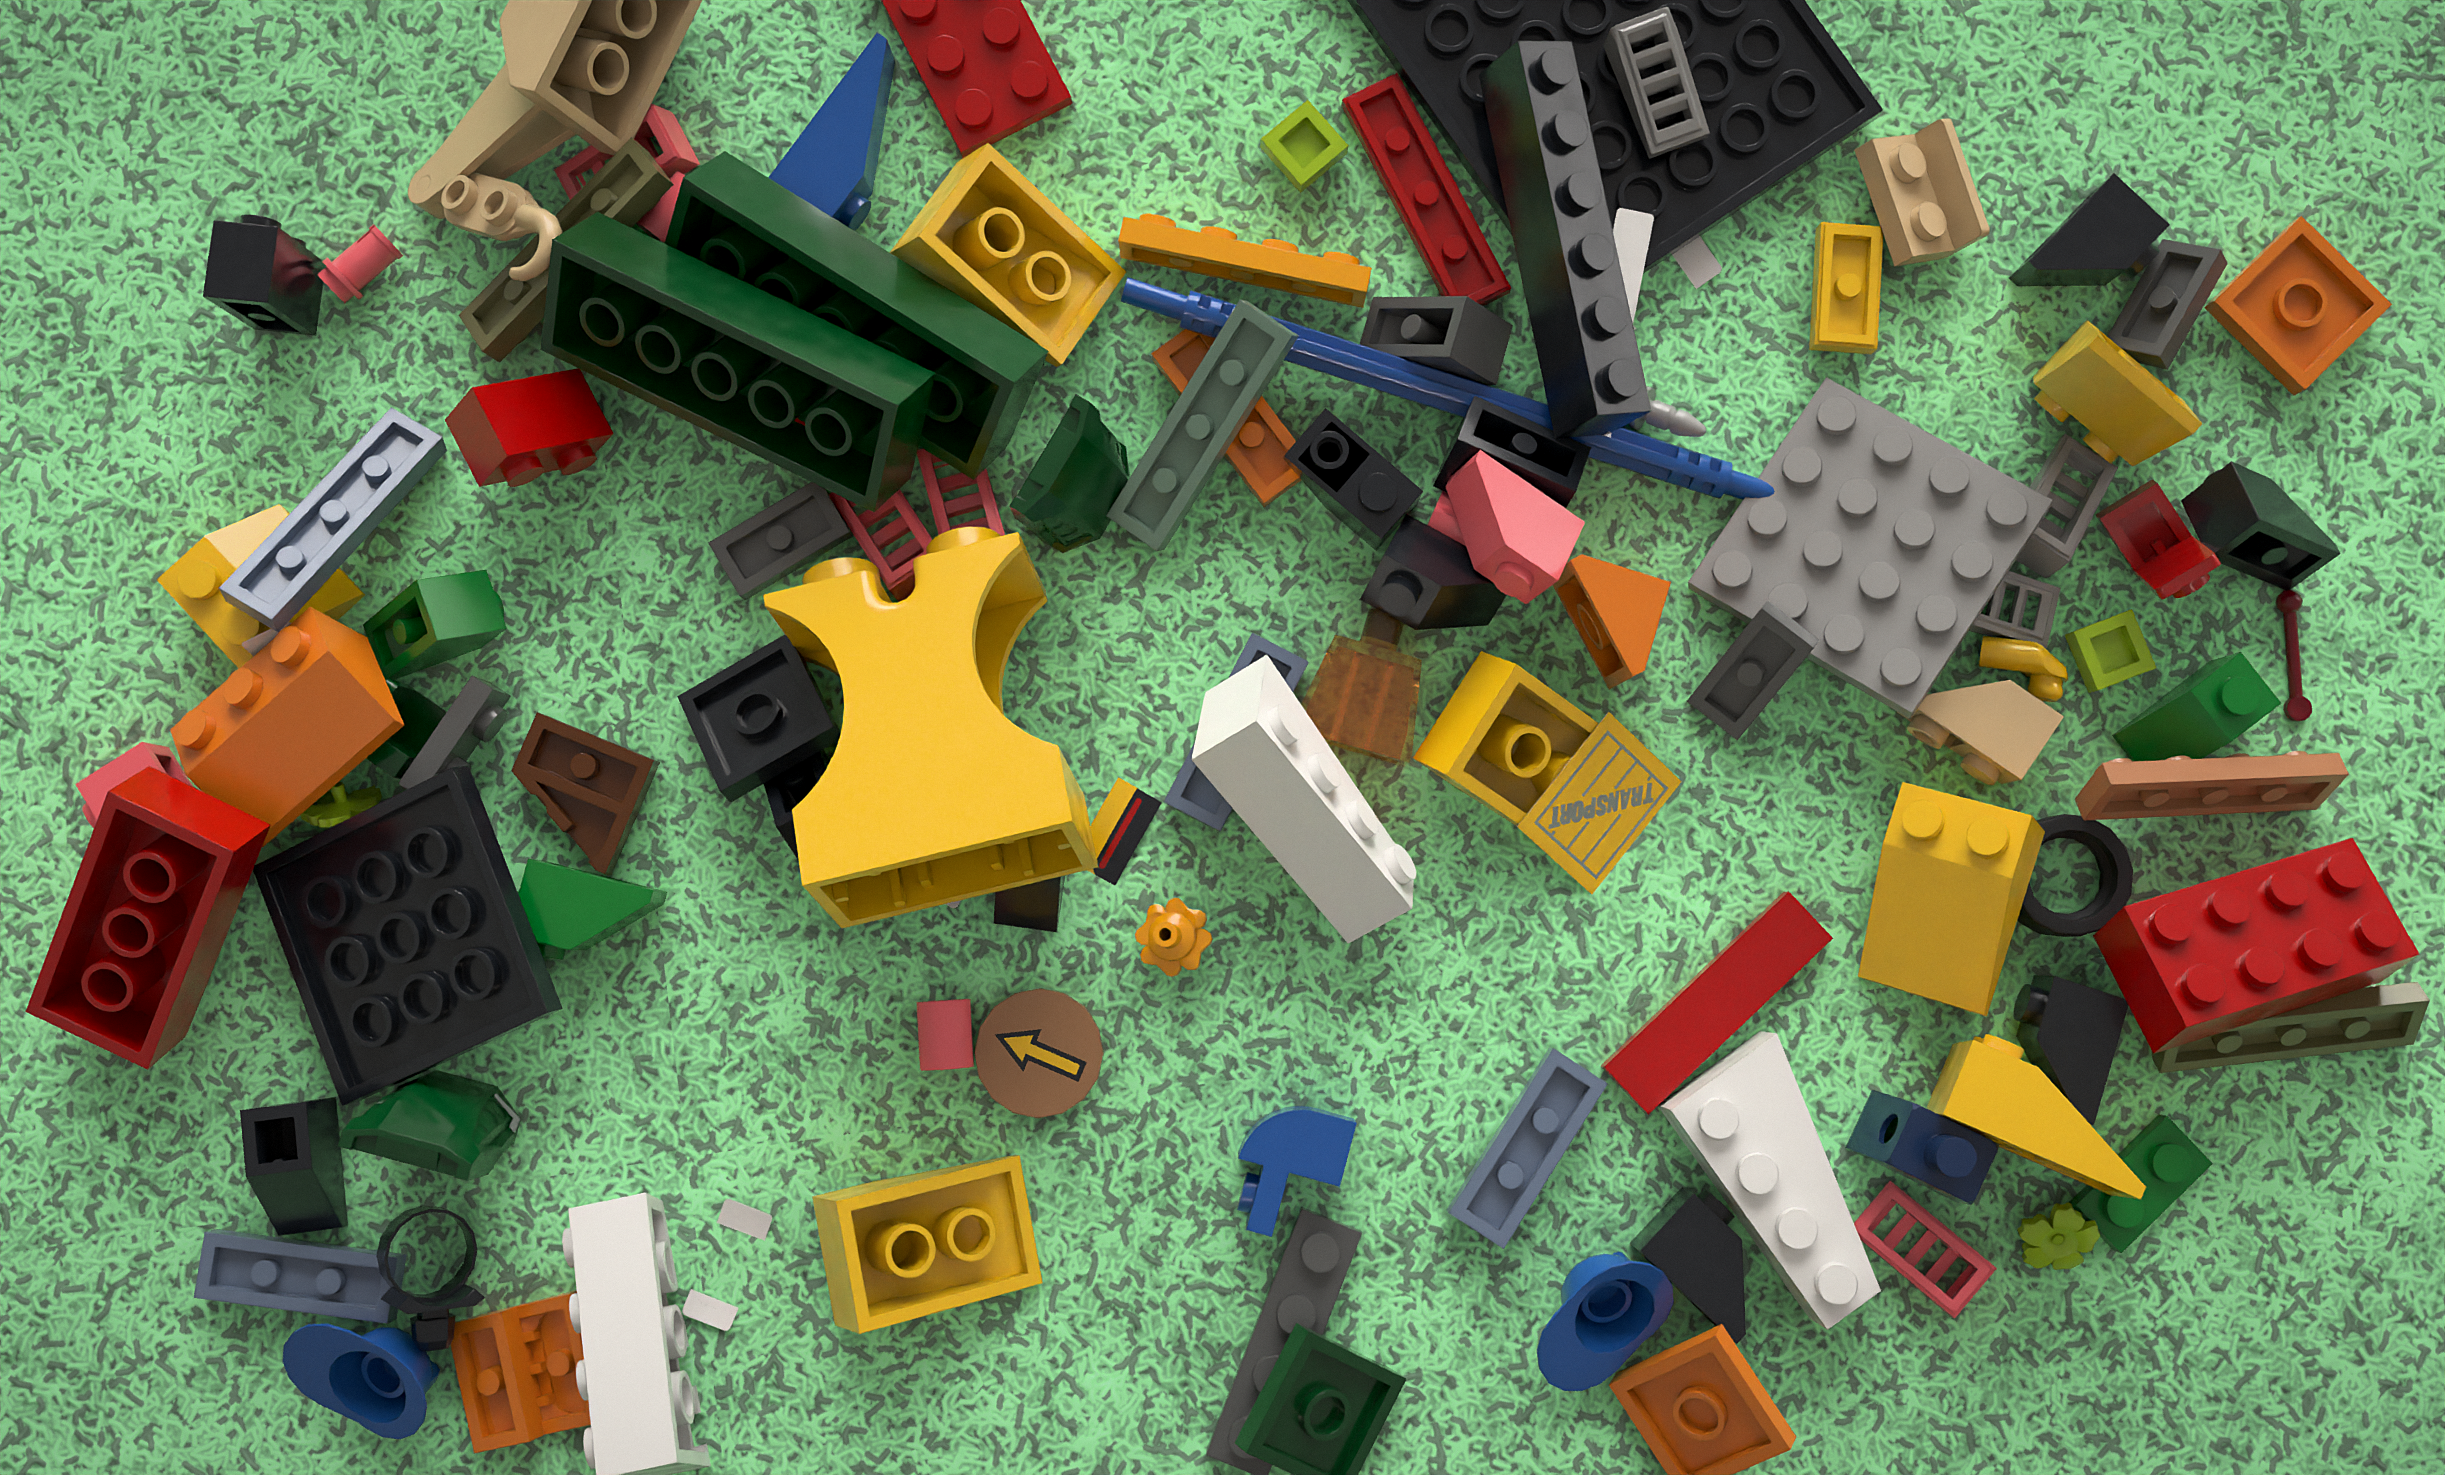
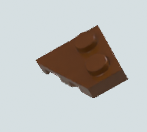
(585, 785)

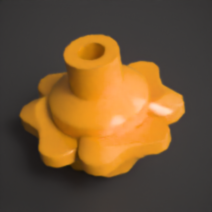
(1173, 937)

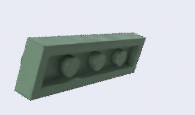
(1202, 425)

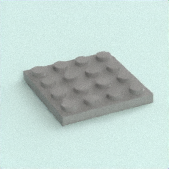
(1872, 544)

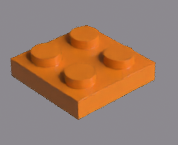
(2298, 306)
(1703, 1408)

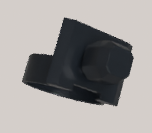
(433, 1325)

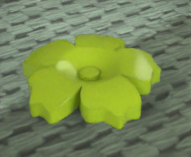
(340, 805)
(2057, 1238)

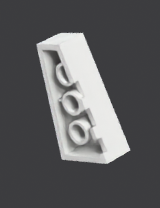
(1301, 800)
(1770, 1167)
(631, 1340)

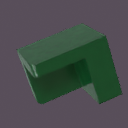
(420, 720)

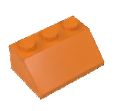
(289, 722)

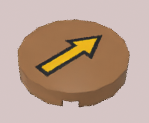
(1039, 1053)

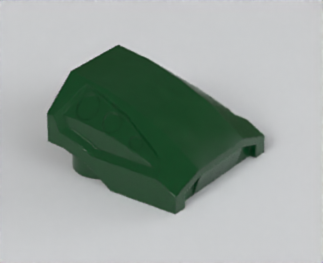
(1073, 481)
(438, 1125)

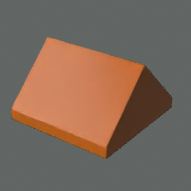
(1613, 613)

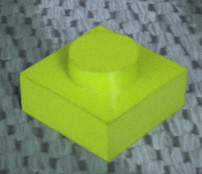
(1304, 146)
(2110, 651)

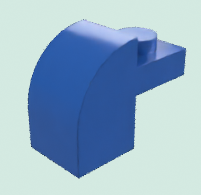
(1294, 1142)

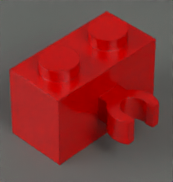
(529, 428)

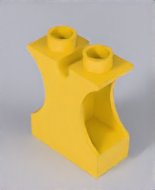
(928, 777)

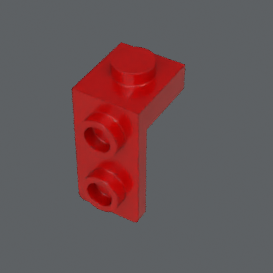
(2157, 542)

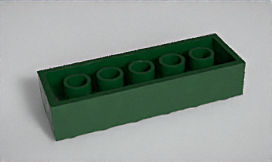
(811, 260)
(734, 360)

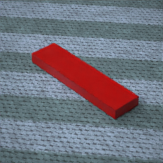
(1424, 192)
(1716, 1002)

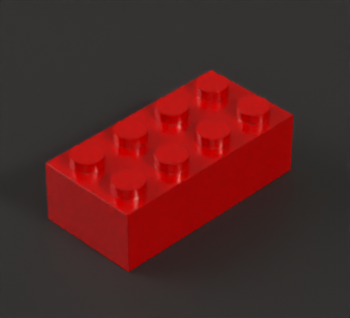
(147, 916)
(2254, 944)

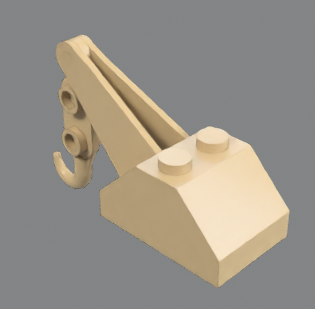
(565, 74)

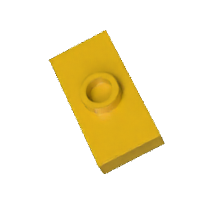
(1846, 288)

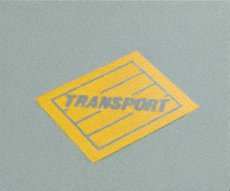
(1599, 803)

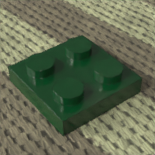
(1319, 1407)

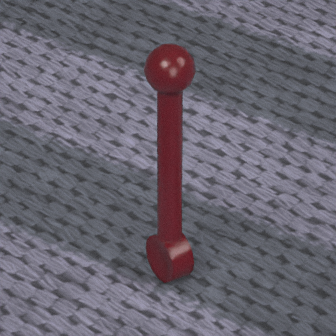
(2297, 706)

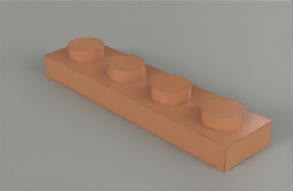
(2210, 785)

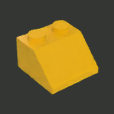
(213, 559)

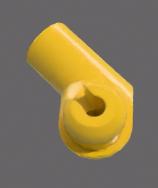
(2029, 658)

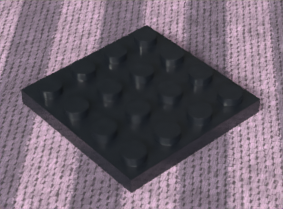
(406, 936)

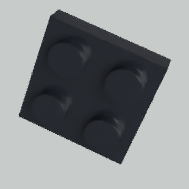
(759, 718)

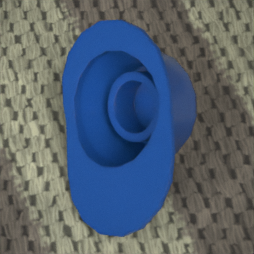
(1603, 1319)
(365, 1377)

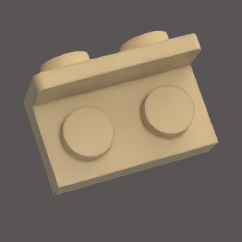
(1923, 193)

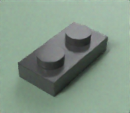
(2167, 302)
(780, 539)
(1753, 670)
(472, 718)

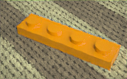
(1220, 255)

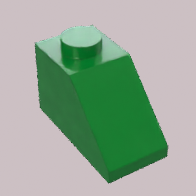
(435, 622)
(2200, 712)
(580, 907)

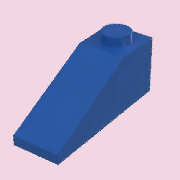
(840, 147)

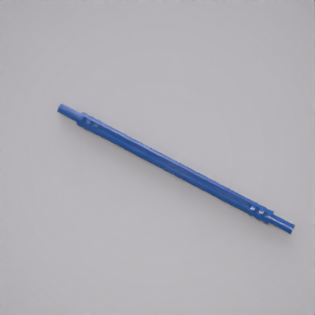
(1455, 393)

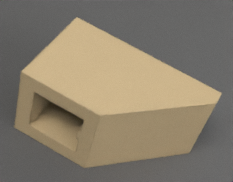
(1989, 725)

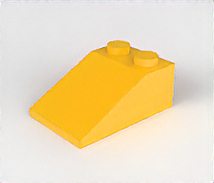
(1011, 253)
(2113, 398)
(1504, 737)
(1948, 896)
(2026, 1114)
(926, 1242)

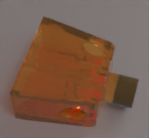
(1367, 693)

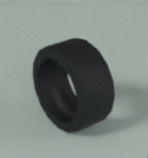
(2114, 879)

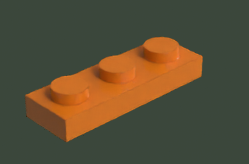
(1261, 441)

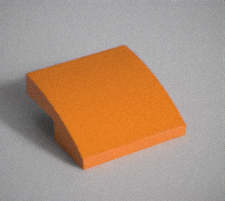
(519, 1373)

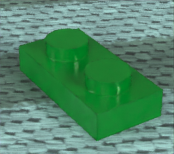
(2167, 1167)

